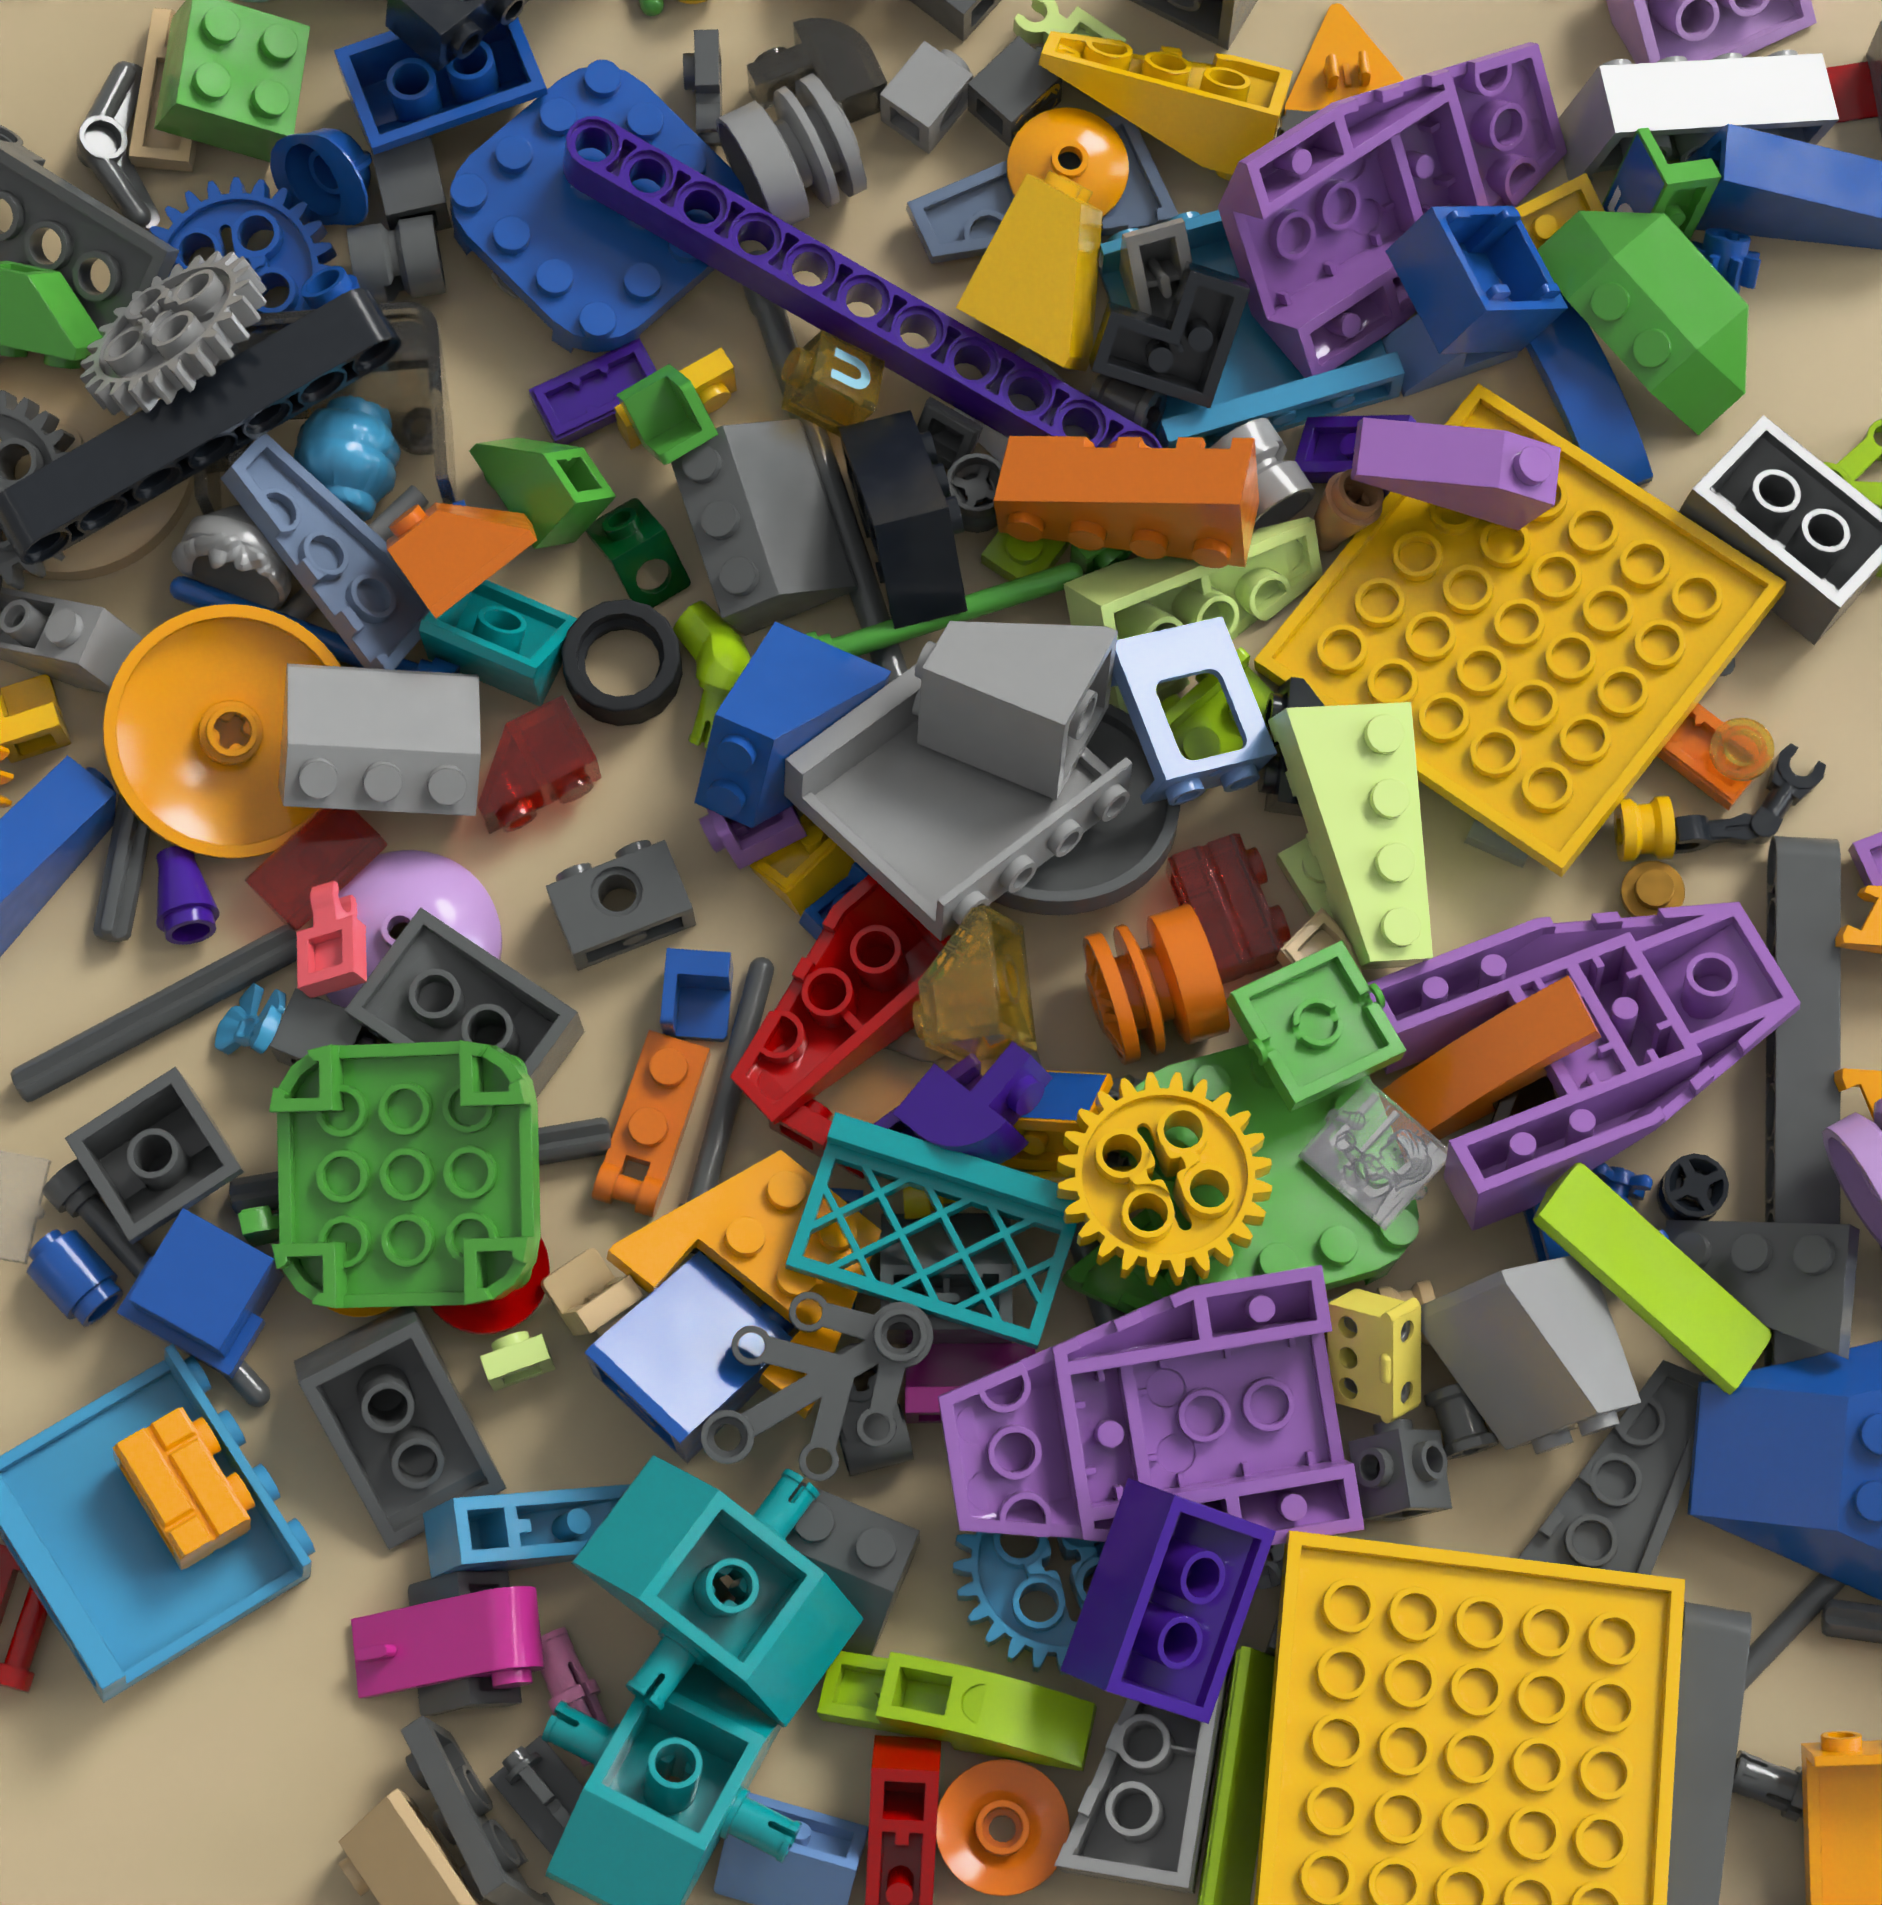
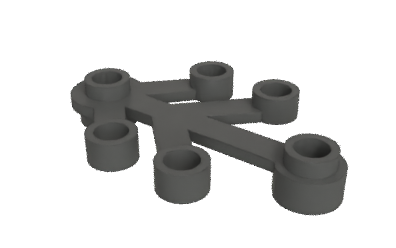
(827, 1377)

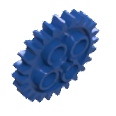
(286, 261)

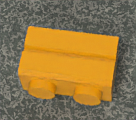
(184, 1487)

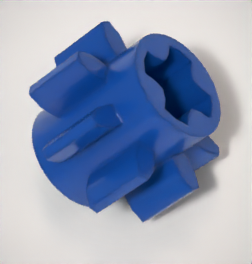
(1731, 256)

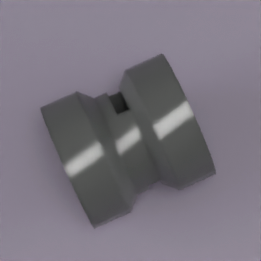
(977, 479)

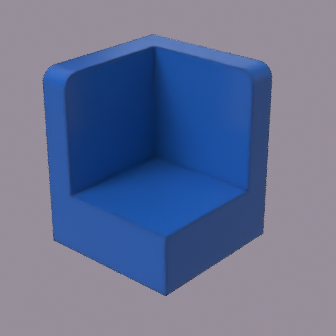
(697, 994)

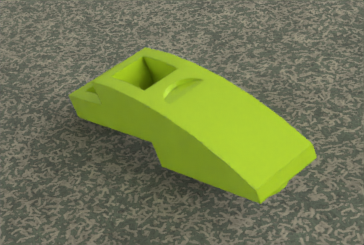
(959, 1706)

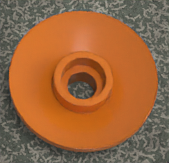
(1007, 1791)

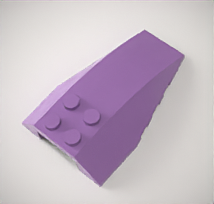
(1347, 182)
(1193, 1394)

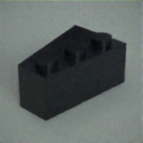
(907, 515)

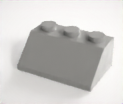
(380, 740)

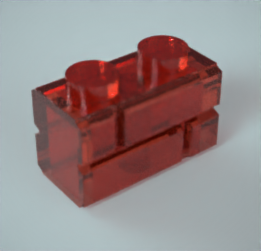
(1227, 897)

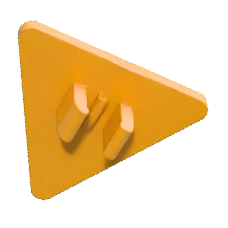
(1340, 64)

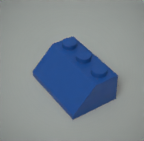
(407, 99)

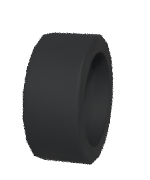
(618, 616)

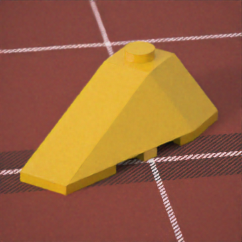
(1196, 108)

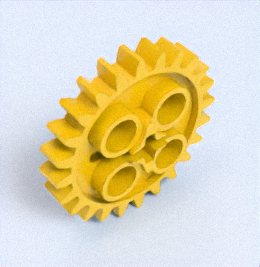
(1218, 1160)

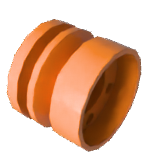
(1156, 984)

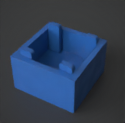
(1476, 279)

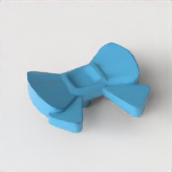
(245, 1028)

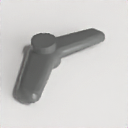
(104, 142)

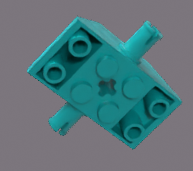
(661, 1559)
(650, 1837)

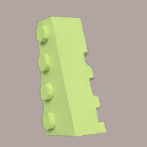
(1363, 823)

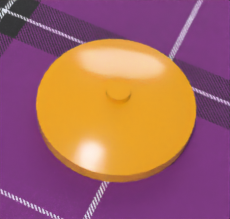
(201, 728)

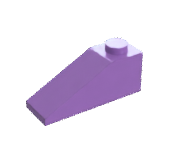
(1459, 468)

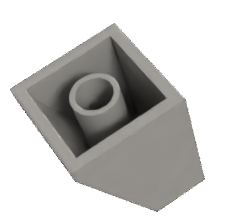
(1015, 697)
(1534, 1352)

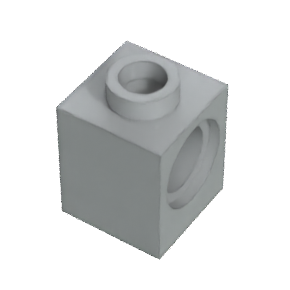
(926, 96)

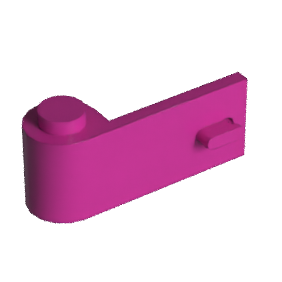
(450, 1640)

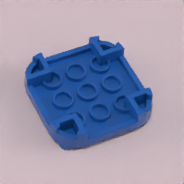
(556, 248)

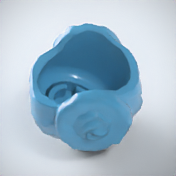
(351, 452)

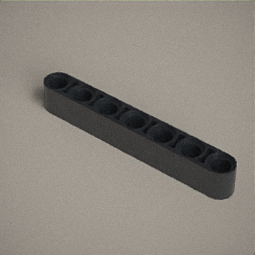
(198, 428)

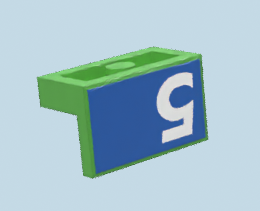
(1653, 186)

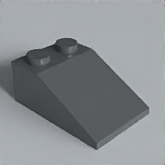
(450, 989)
(397, 1422)

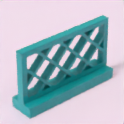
(951, 1176)

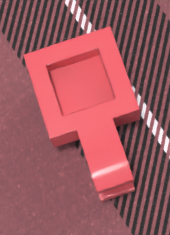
(334, 949)

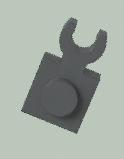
(704, 74)

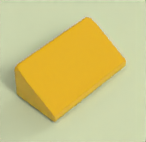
(804, 868)

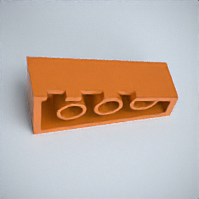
(1132, 496)

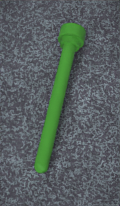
(978, 605)

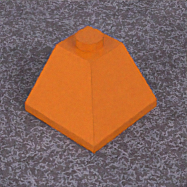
(455, 549)

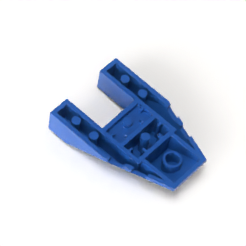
(1798, 1463)

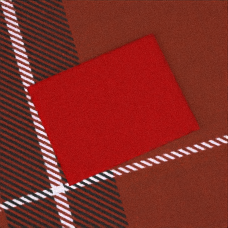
(1852, 91)

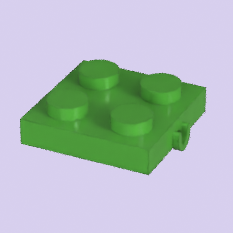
(1316, 1025)

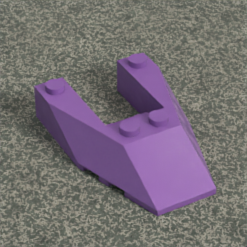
(1673, 1010)

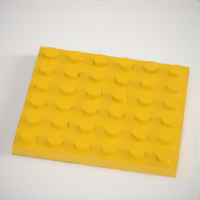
(1533, 654)
(1468, 1730)

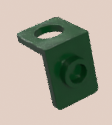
(631, 538)

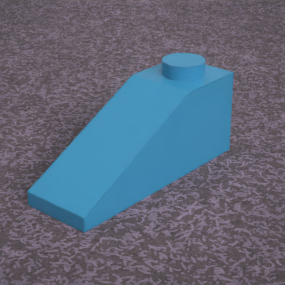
(515, 1528)

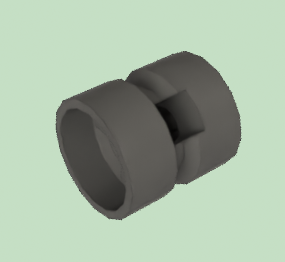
(397, 259)

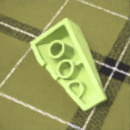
(1171, 592)

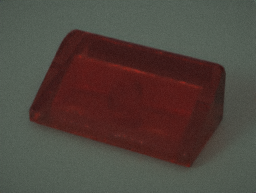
(324, 849)

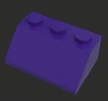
(1167, 1601)

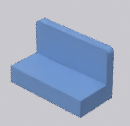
(815, 1871)

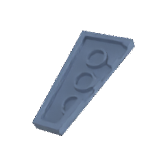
(966, 214)
(330, 554)

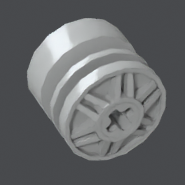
(800, 150)

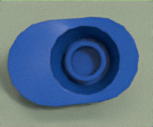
(325, 172)

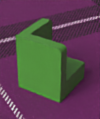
(667, 414)

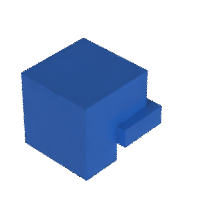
(203, 1293)

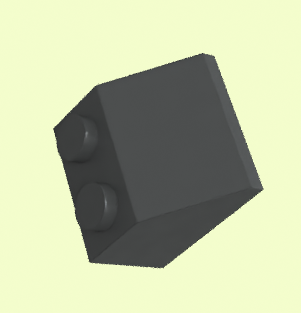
(154, 1155)
(861, 1555)

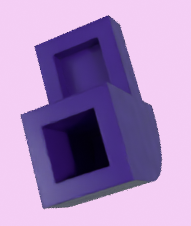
(978, 1119)

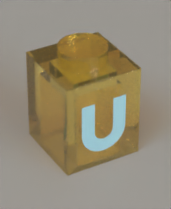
(831, 382)

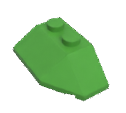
(1655, 308)

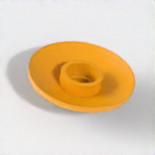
(1074, 130)

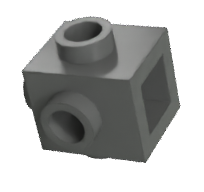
(1400, 1472)

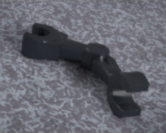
(1785, 788)

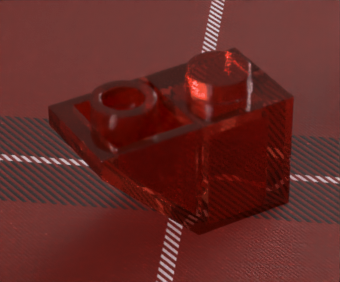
(535, 764)

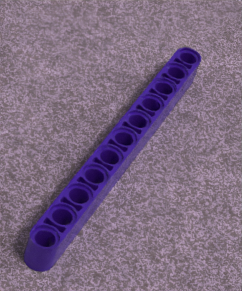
(842, 283)

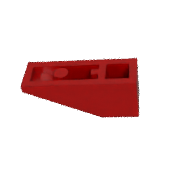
(903, 1821)

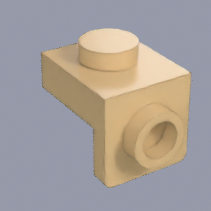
(589, 1294)

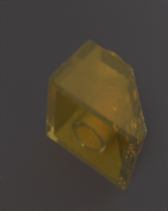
(978, 991)

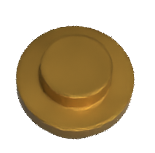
(1651, 887)

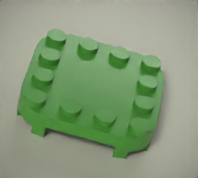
(407, 1174)
(1305, 1215)

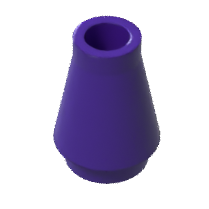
(183, 898)

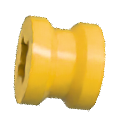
(1644, 829)

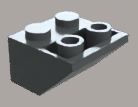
(954, 1283)

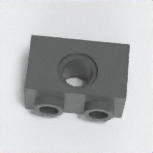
(601, 934)

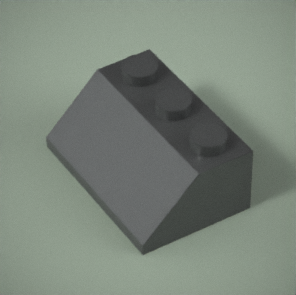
(1794, 521)
(763, 523)

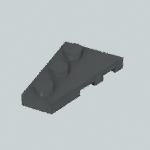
(1783, 1273)
(462, 1802)

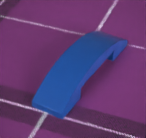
(1589, 395)

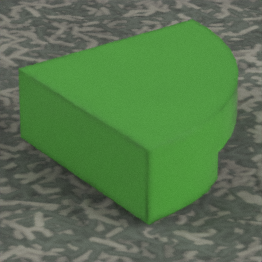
(259, 1225)

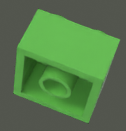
(231, 77)

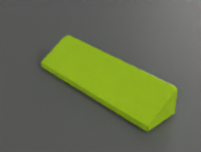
(1652, 1276)
(1238, 1783)

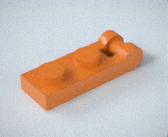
(652, 1121)

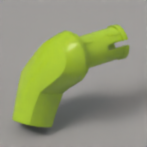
(719, 661)

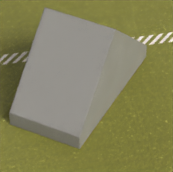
(1153, 265)

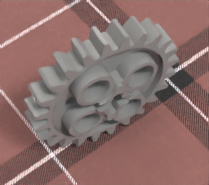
(173, 333)

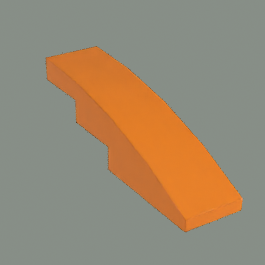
(1494, 1059)

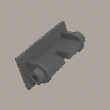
(539, 1790)

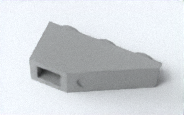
(63, 639)

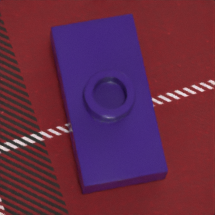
(586, 395)

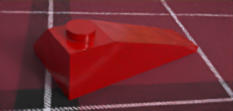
(842, 1002)

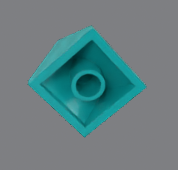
(501, 639)

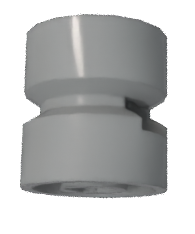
(1281, 483)

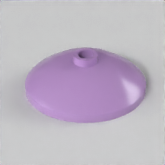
(401, 883)

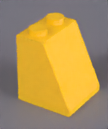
(1042, 271)

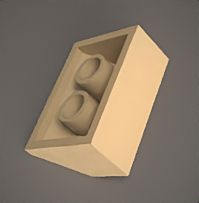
(402, 1857)

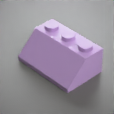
(1705, 27)

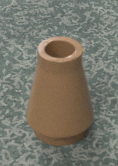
(1345, 509)

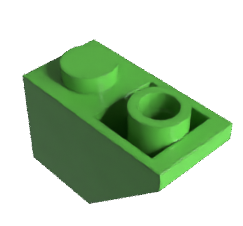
(43, 316)
(548, 483)

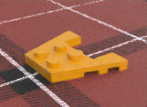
(749, 1233)

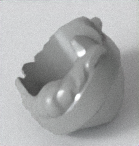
(233, 556)

